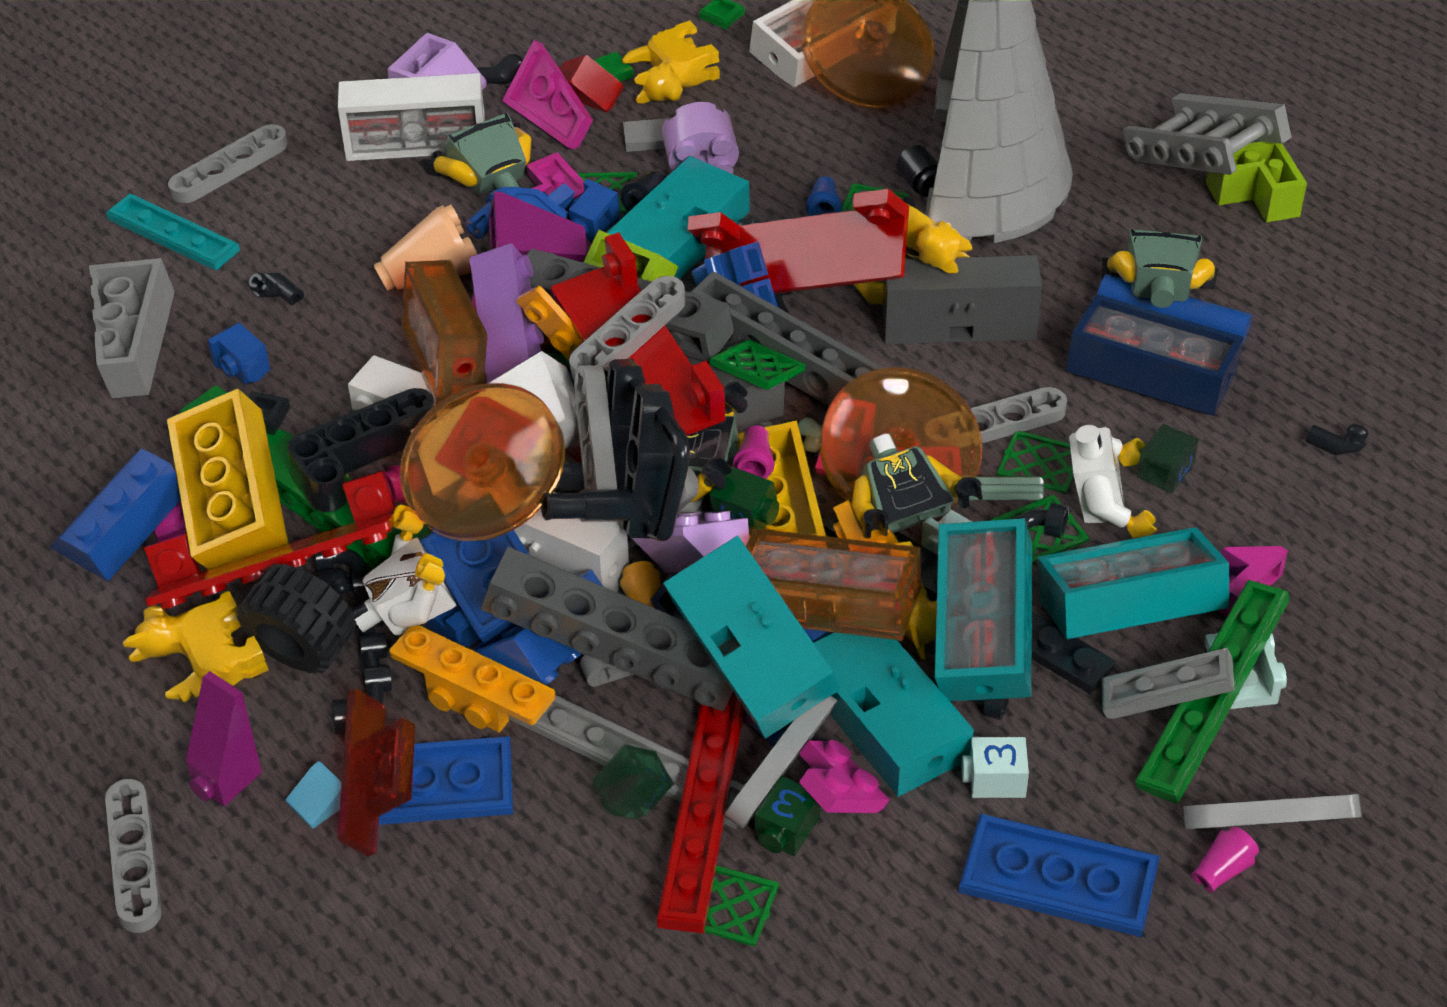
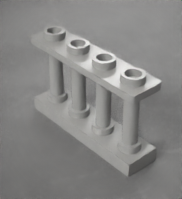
(1216, 119)

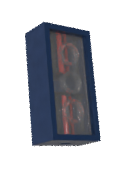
(1154, 354)

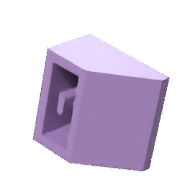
(433, 57)
(694, 539)

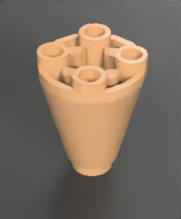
(431, 240)

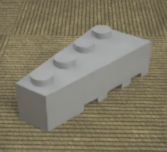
(130, 322)

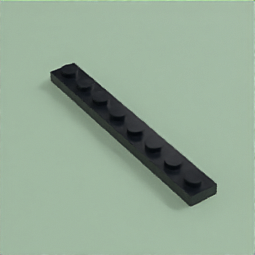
(1065, 657)

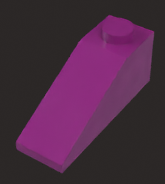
(221, 744)

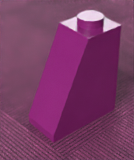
(534, 228)

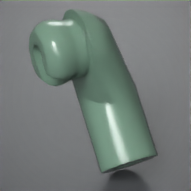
(810, 430)

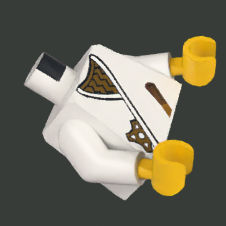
(1099, 479)
(407, 585)

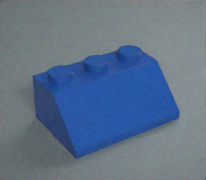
(121, 515)
(528, 652)

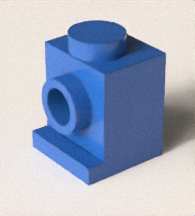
(595, 209)
(239, 354)

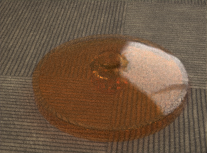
(868, 49)
(909, 407)
(482, 461)

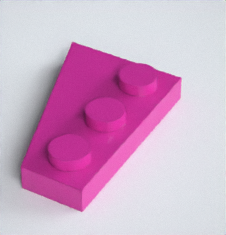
(547, 98)

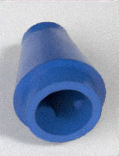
(823, 198)

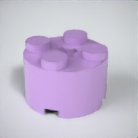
(701, 133)

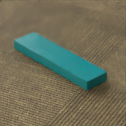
(173, 231)

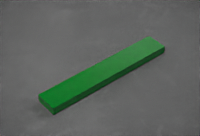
(1198, 721)

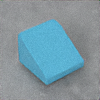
(316, 795)

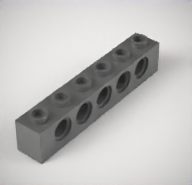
(698, 328)
(827, 361)
(604, 626)

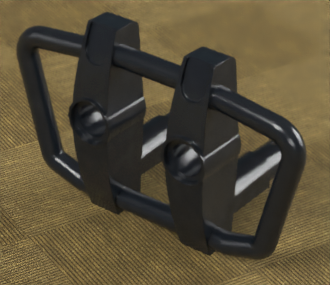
(648, 460)

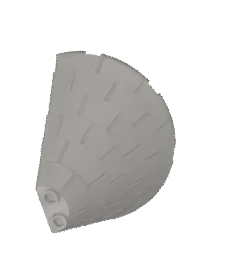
(1002, 137)

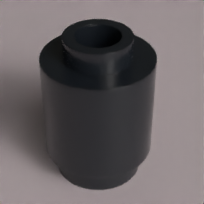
(917, 168)
(639, 188)

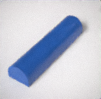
(1192, 310)

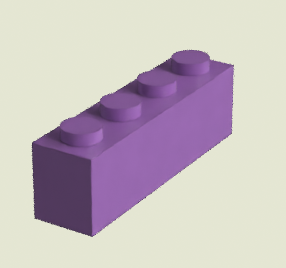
(498, 282)

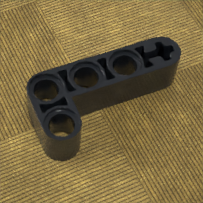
(353, 441)

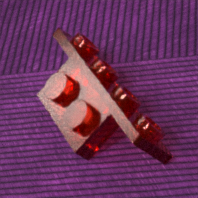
(374, 771)

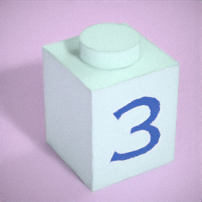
(997, 767)

